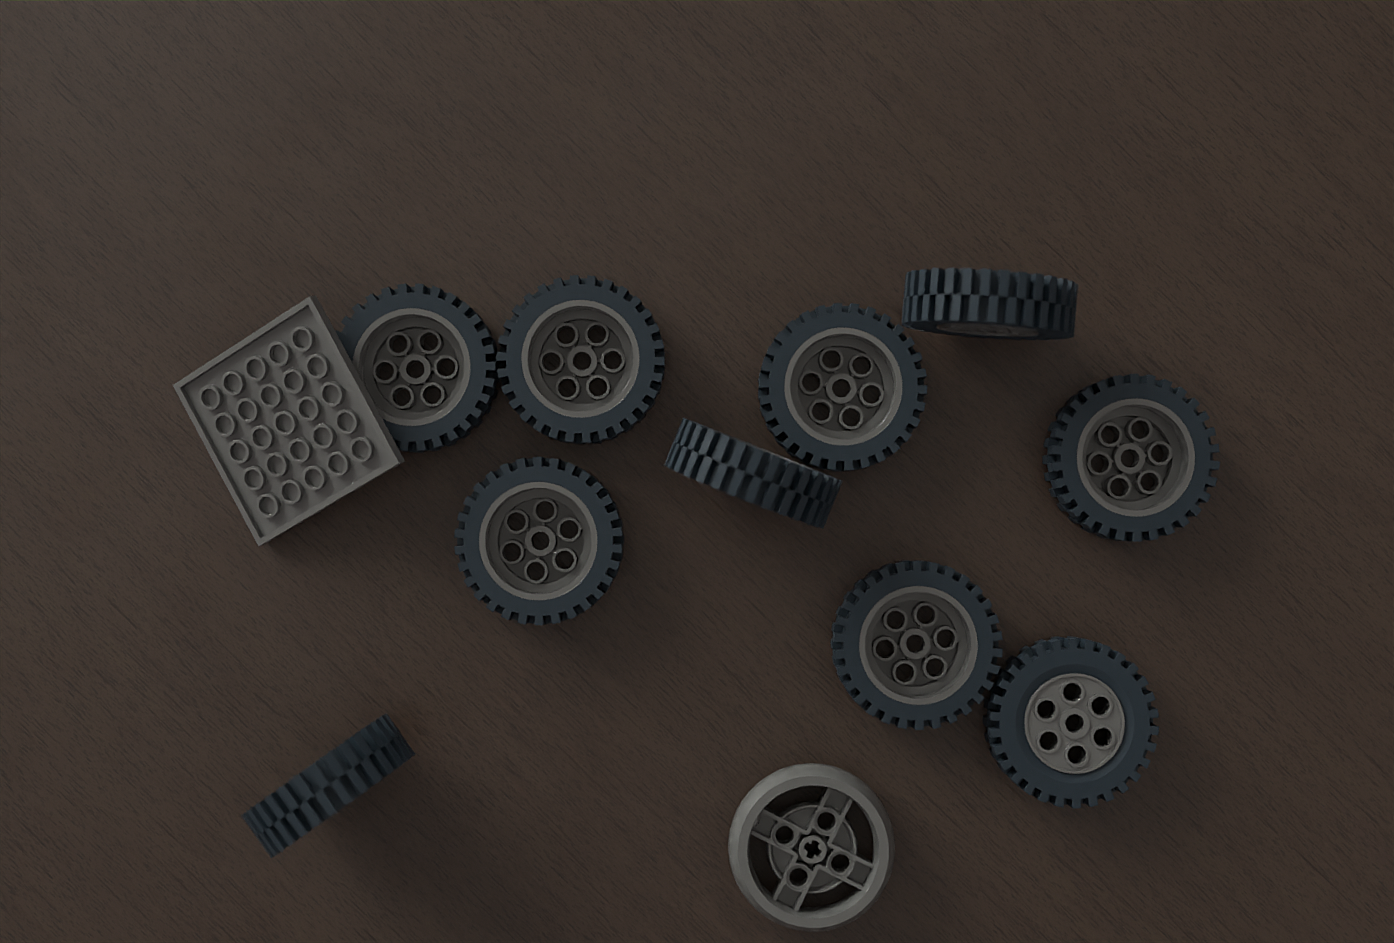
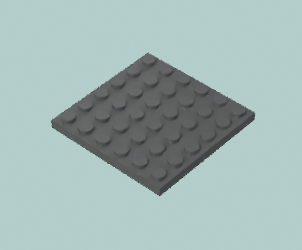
(288, 421)

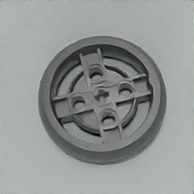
(783, 856)

